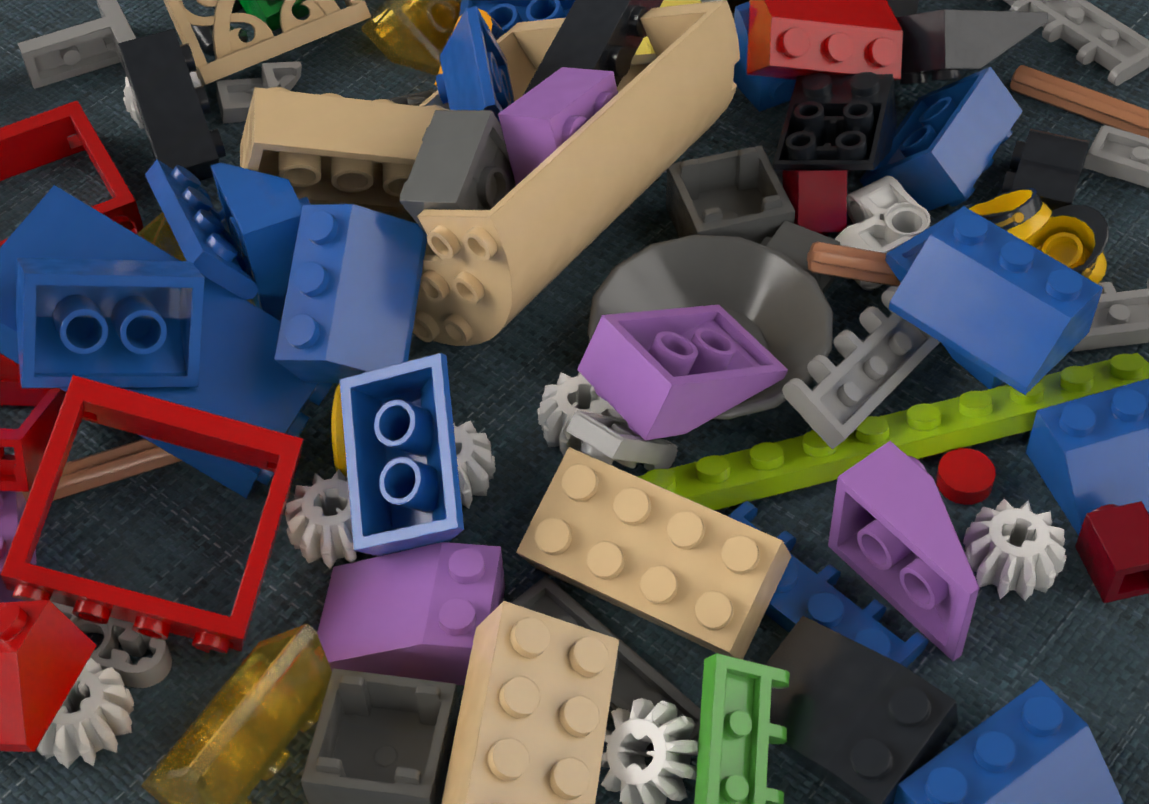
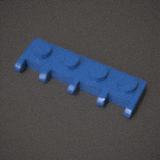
(199, 228)
(813, 596)

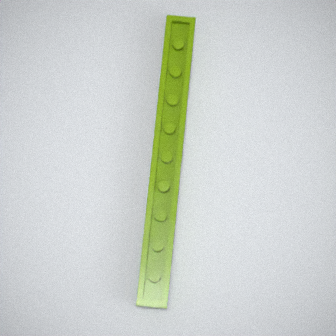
(918, 432)

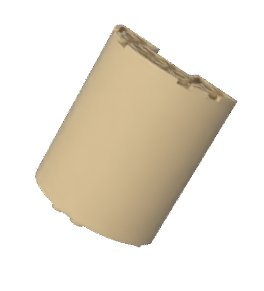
(505, 256)

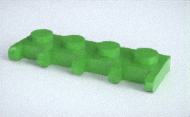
(737, 732)

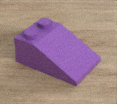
(551, 114)
(676, 367)
(904, 545)
(411, 610)

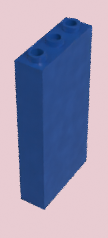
(236, 338)

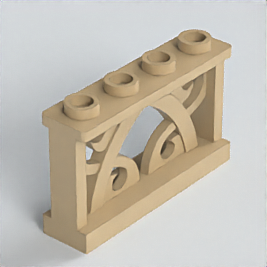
(234, 55)

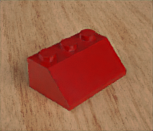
(823, 37)
(38, 667)

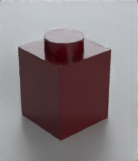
(818, 199)
(1116, 550)

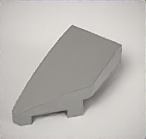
(236, 94)

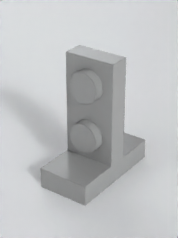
(78, 47)

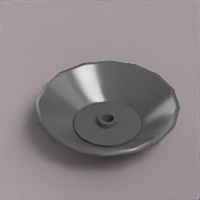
(749, 280)

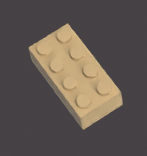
(335, 145)
(655, 554)
(531, 712)

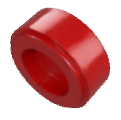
(965, 476)

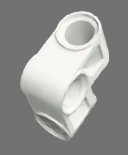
(882, 219)

